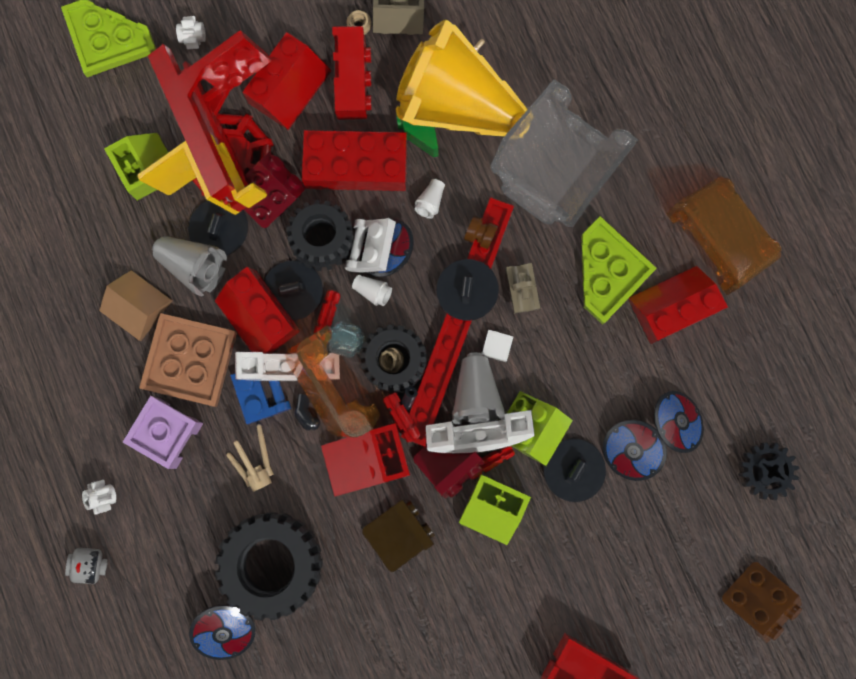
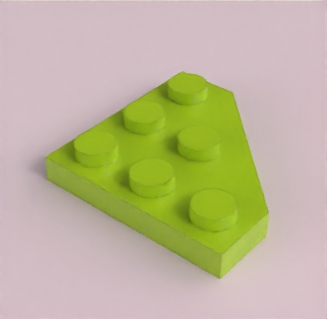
(105, 37)
(610, 270)

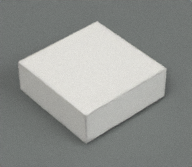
(497, 346)

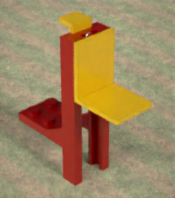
(206, 148)

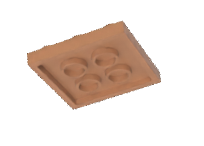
(188, 360)

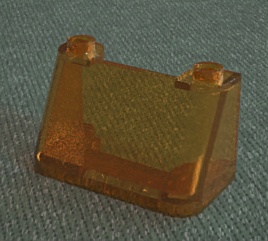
(727, 232)
(339, 419)

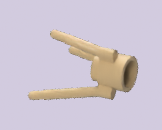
(254, 477)

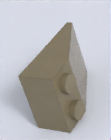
(398, 16)

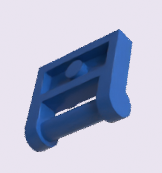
(254, 400)

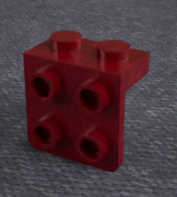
(280, 186)
(448, 470)

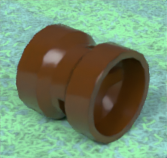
(483, 233)

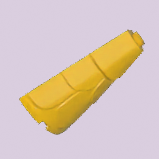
(455, 87)

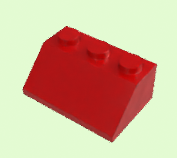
(287, 81)
(677, 304)
(256, 312)

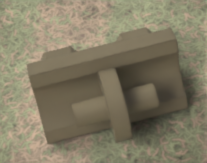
(522, 288)

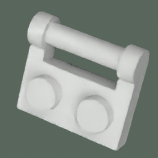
(376, 246)

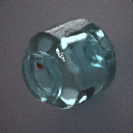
(346, 339)

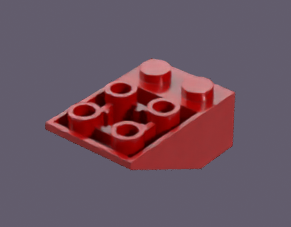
(365, 460)

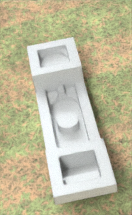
(274, 367)
(481, 436)

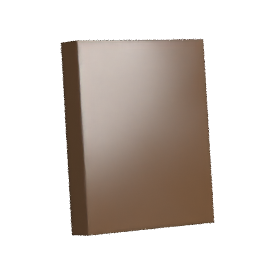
(133, 304)

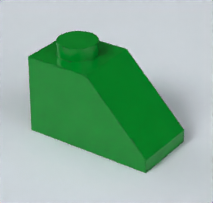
(421, 136)

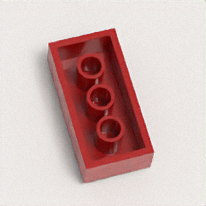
(354, 160)

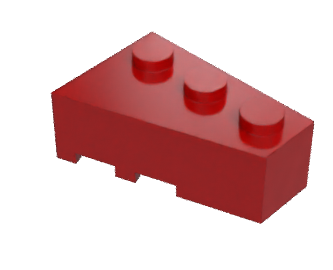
(351, 73)

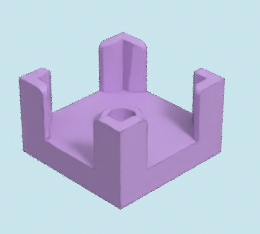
(161, 432)

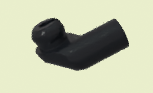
(408, 397)
(303, 414)

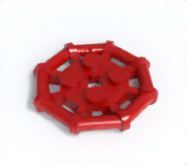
(240, 146)

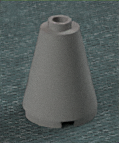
(192, 263)
(476, 393)

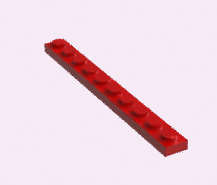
(453, 333)

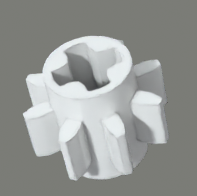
(191, 32)
(99, 497)

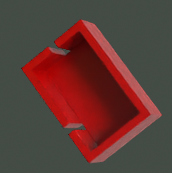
(582, 662)

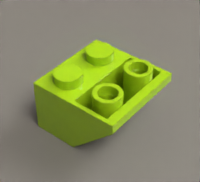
(133, 156)
(548, 427)
(494, 509)

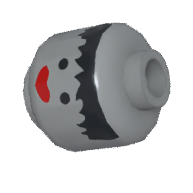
(85, 566)

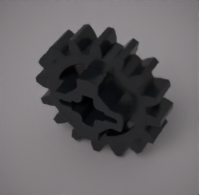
(780, 475)

